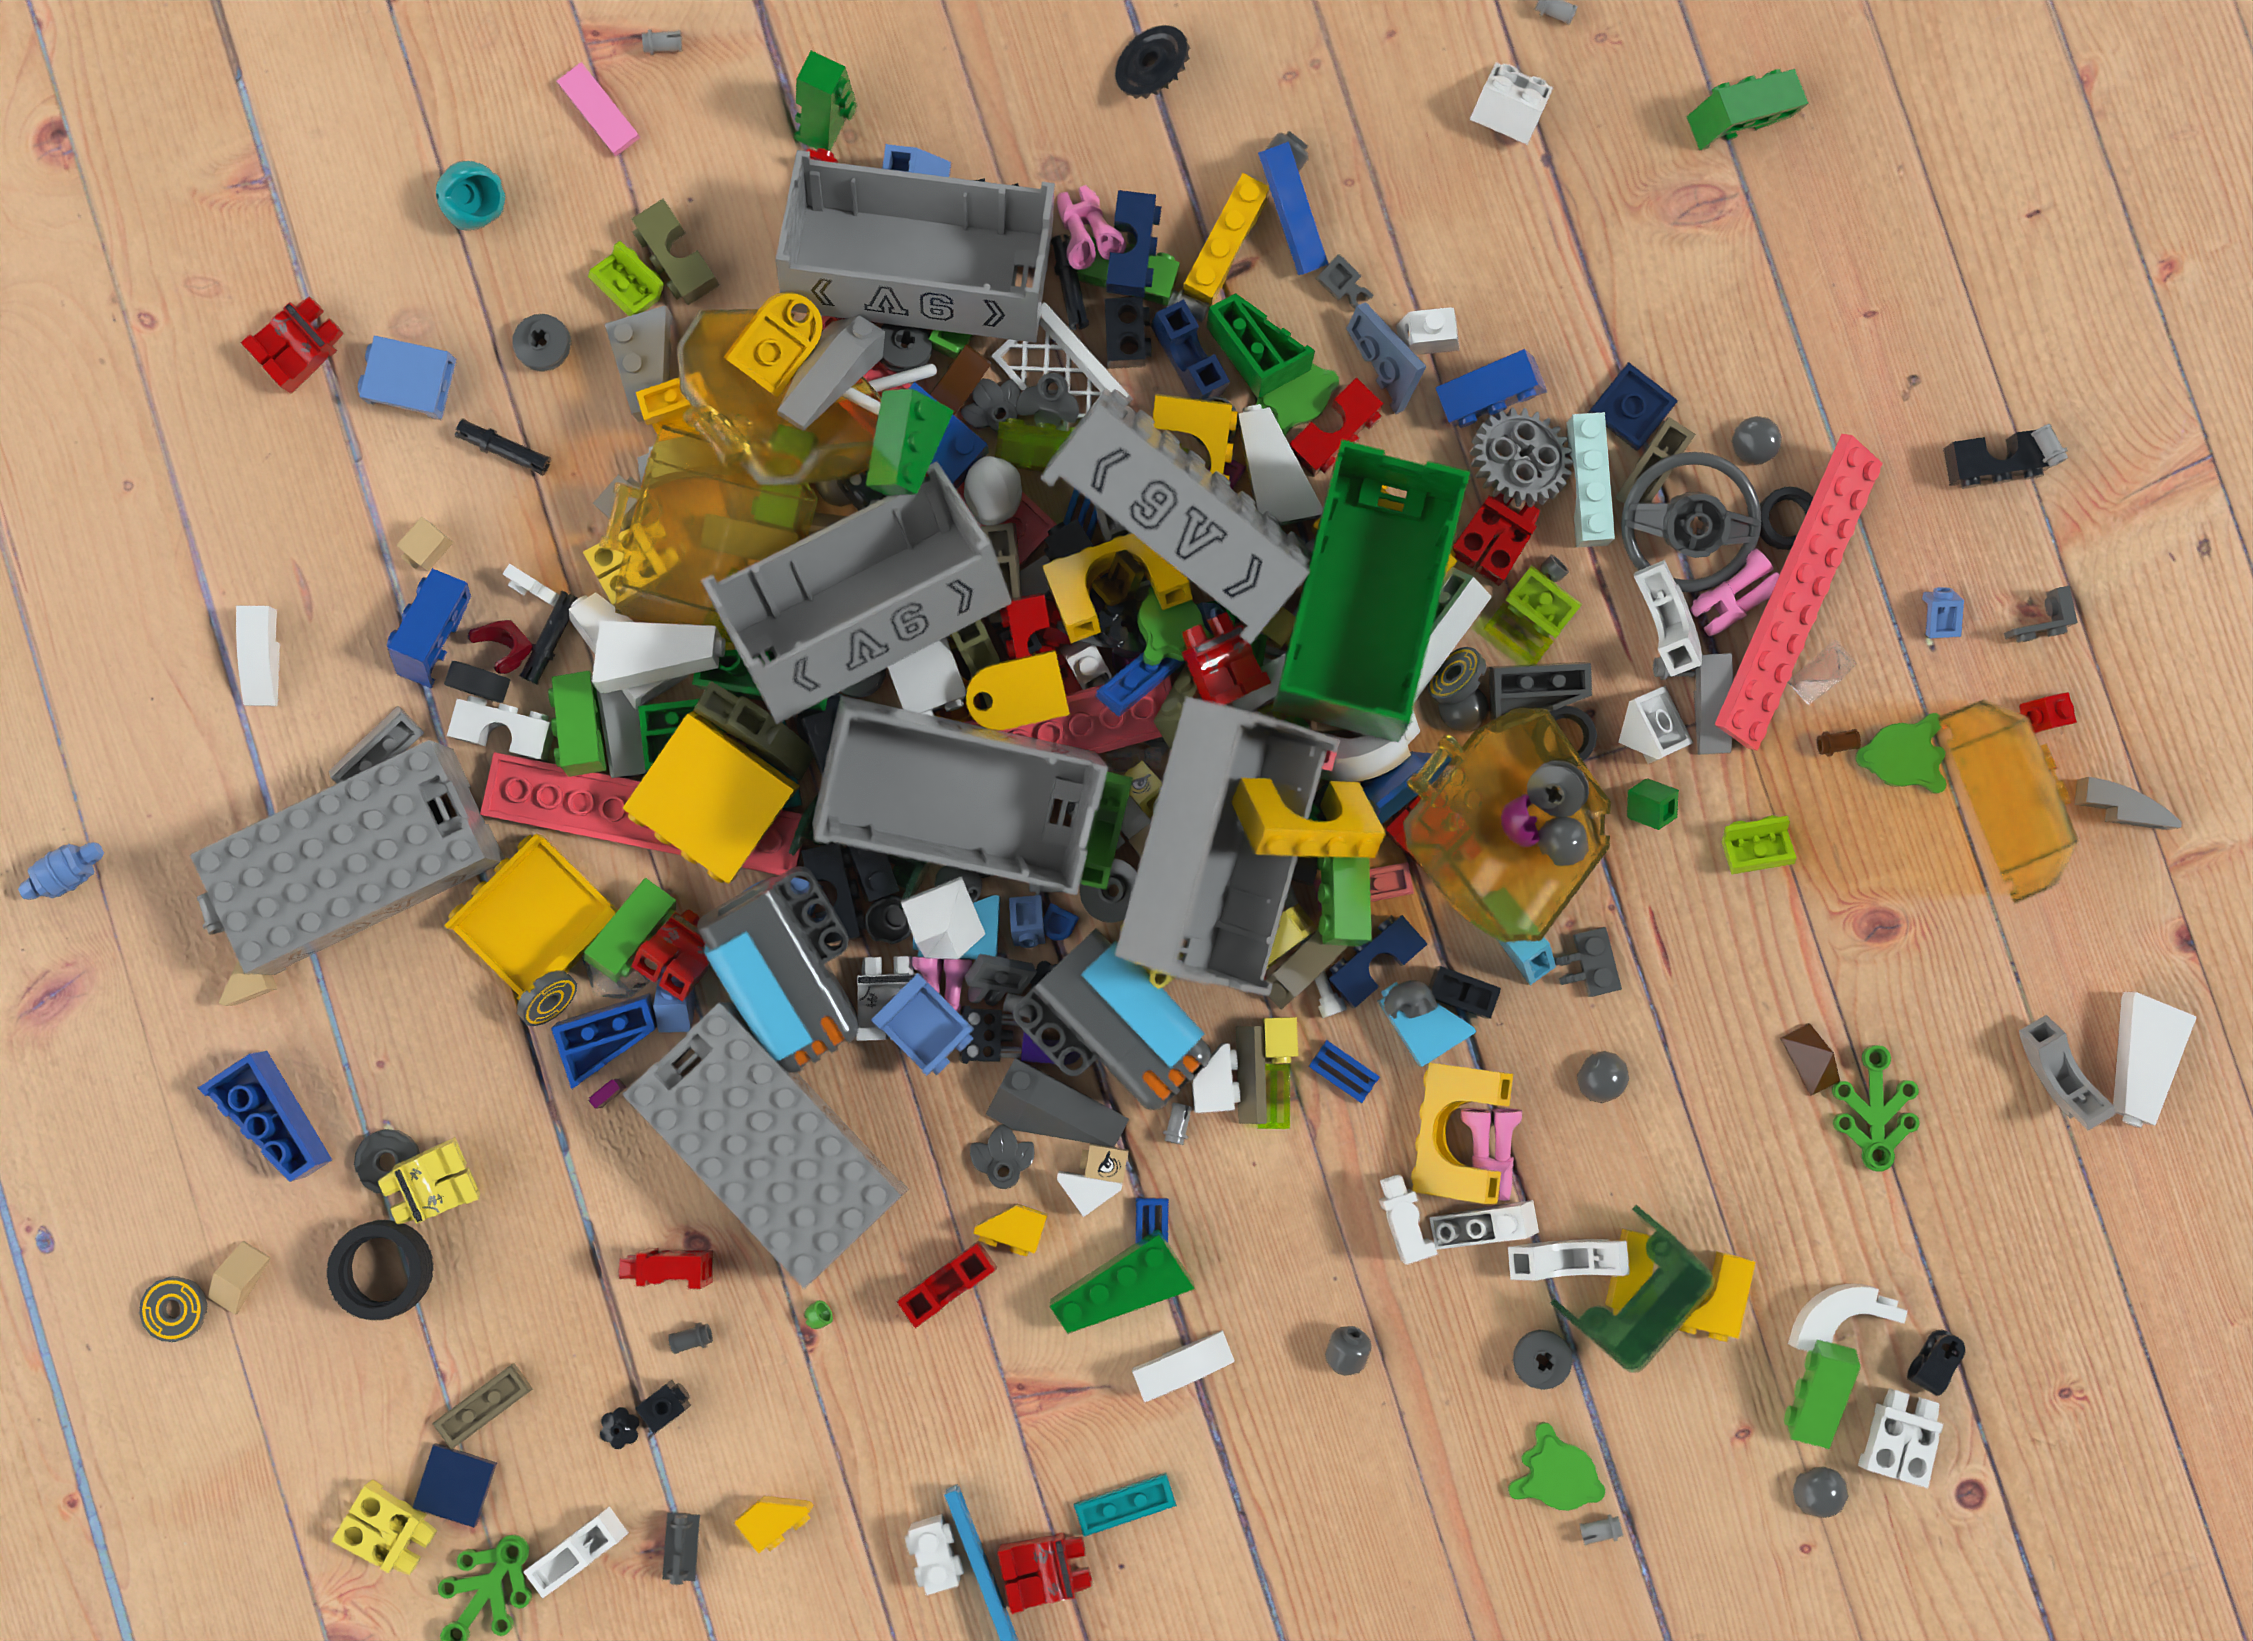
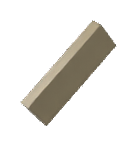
(1251, 1074)
(482, 1406)

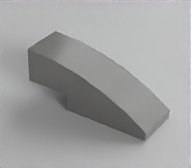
(1712, 686)
(2124, 804)

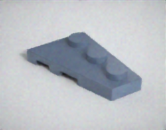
(1392, 359)

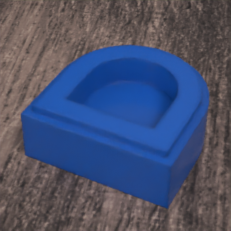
(1058, 923)

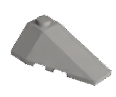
(836, 363)

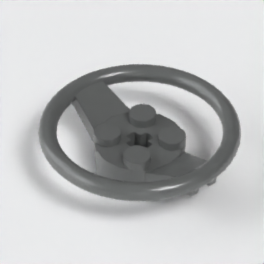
(1674, 519)

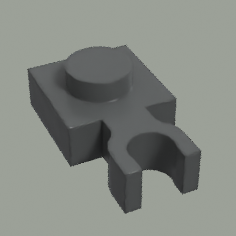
(1341, 280)

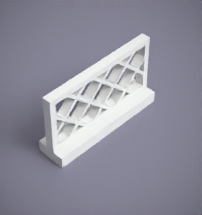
(1075, 351)

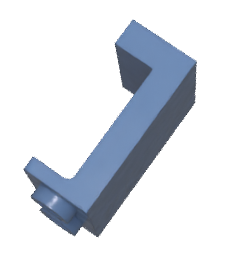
(407, 376)
(924, 1025)

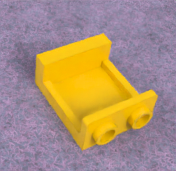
(663, 404)

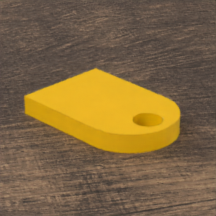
(774, 343)
(1021, 692)

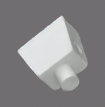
(1429, 331)

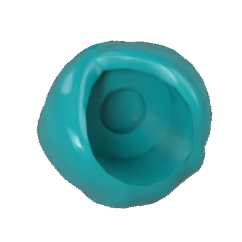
(470, 195)

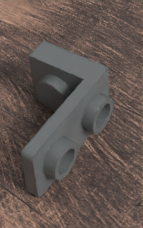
(2059, 607)

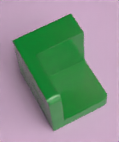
(1652, 803)

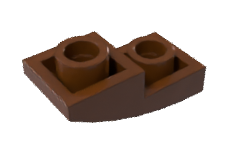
(960, 378)

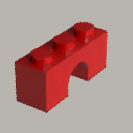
(1357, 408)
(1023, 618)
(946, 1284)

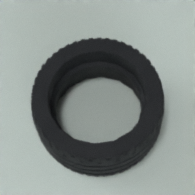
(341, 1277)

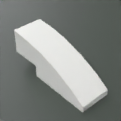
(257, 655)
(1182, 1366)
(576, 1552)

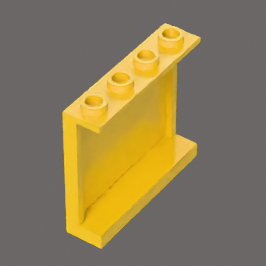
(709, 797)
(532, 915)

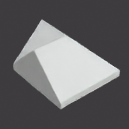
(1654, 726)
(943, 920)

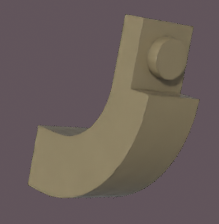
(1302, 969)

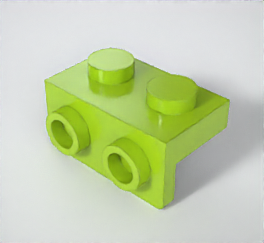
(627, 280)
(1542, 603)
(1758, 844)

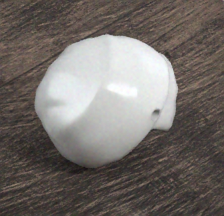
(992, 490)

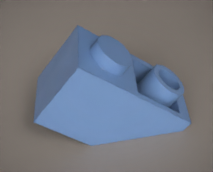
(915, 161)
(672, 1013)

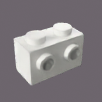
(937, 1564)

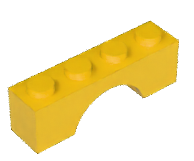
(1226, 239)

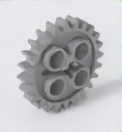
(1521, 457)

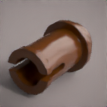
(1837, 742)

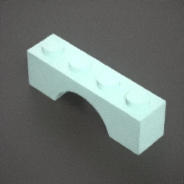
(1593, 490)

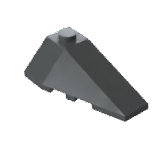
(1045, 1106)

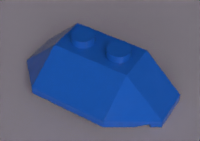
(1390, 790)

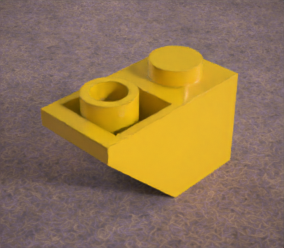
(1016, 1227)
(770, 1518)

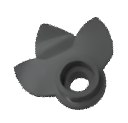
(991, 401)
(1048, 407)
(1002, 1152)

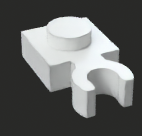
(522, 583)

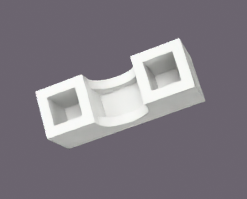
(474, 721)

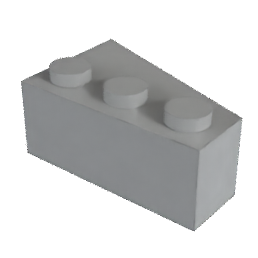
(641, 351)

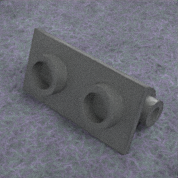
(681, 1547)

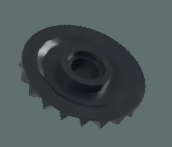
(1152, 61)

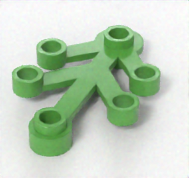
(1876, 1113)
(489, 1586)

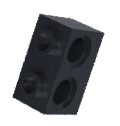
(1119, 332)
(1464, 992)

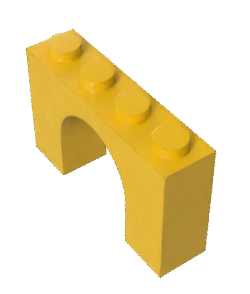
(1202, 418)
(1072, 580)
(1276, 830)
(1436, 1168)
(1719, 1312)

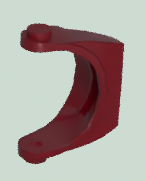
(508, 634)

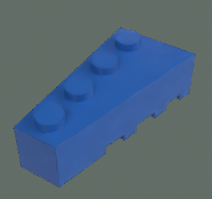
(268, 1114)

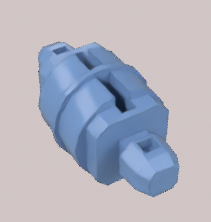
(61, 871)

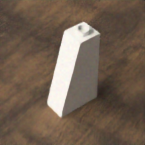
(1273, 469)
(586, 617)
(652, 652)
(2147, 1056)

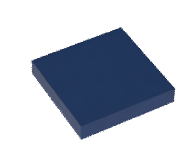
(1634, 406)
(454, 1485)

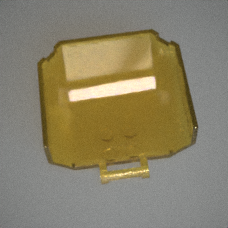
(742, 416)
(697, 524)
(2013, 794)
(1460, 833)

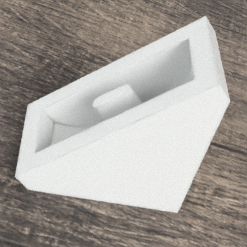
(1087, 1192)

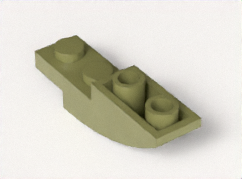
(755, 728)

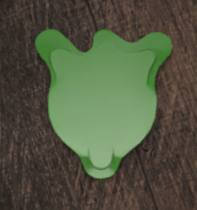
(1301, 398)
(1165, 627)
(1904, 755)
(1558, 1473)

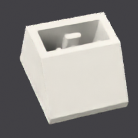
(1511, 102)
(1213, 1085)

